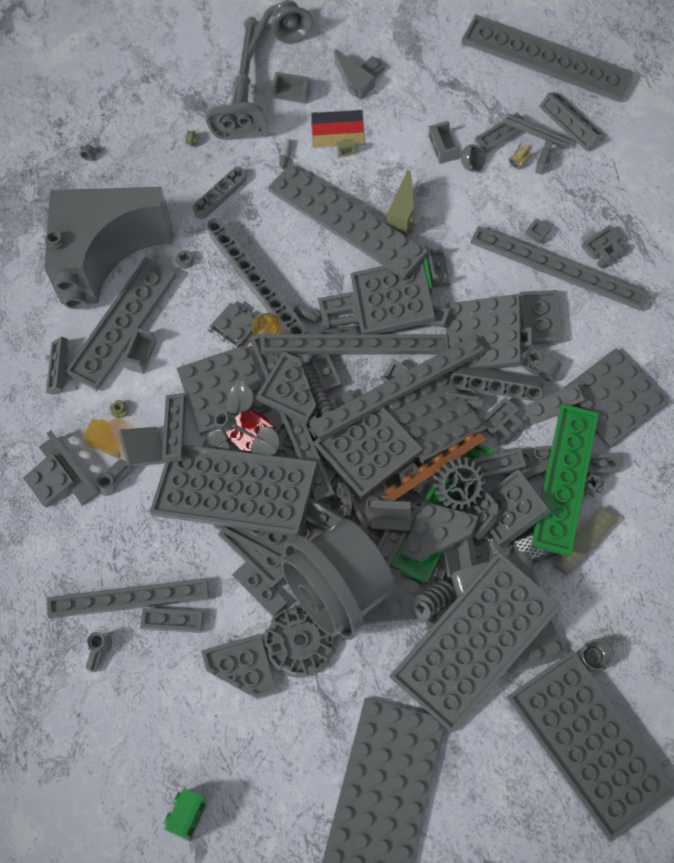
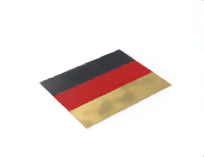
(336, 126)

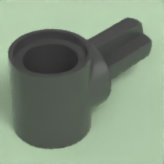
(95, 651)

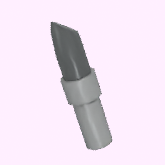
(284, 153)

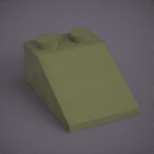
(401, 212)

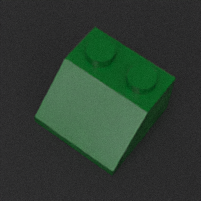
(186, 814)

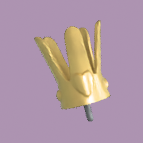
(516, 160)

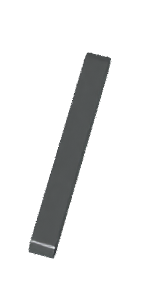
(251, 274)

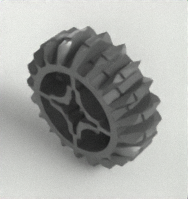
(466, 497)

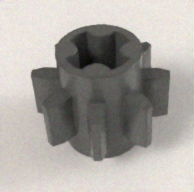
(596, 481)

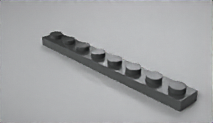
(127, 598)

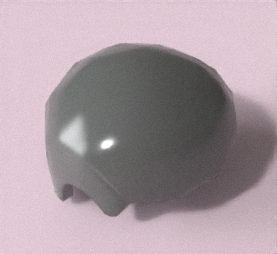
(473, 158)
(597, 654)

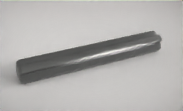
(536, 130)

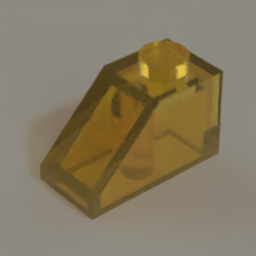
(101, 437)

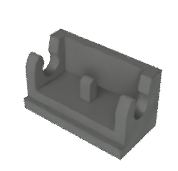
(437, 267)

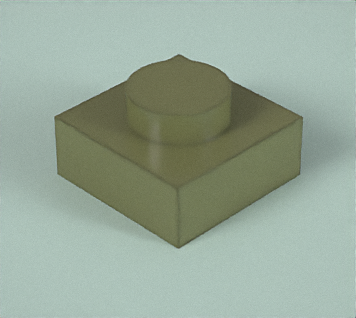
(346, 148)

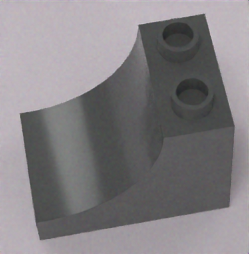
(99, 233)

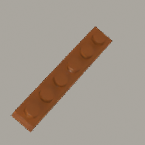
(426, 470)

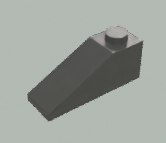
(356, 79)

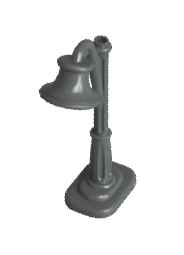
(243, 117)

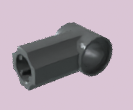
(114, 475)

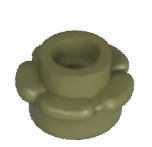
(191, 138)
(119, 413)

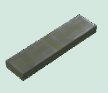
(586, 540)

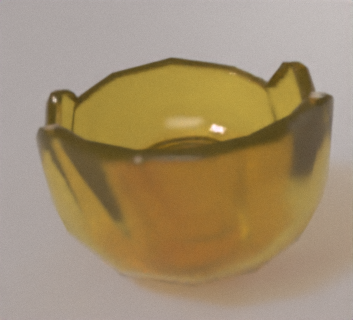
(265, 323)

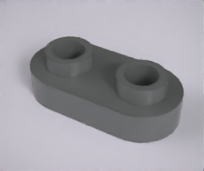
(601, 465)

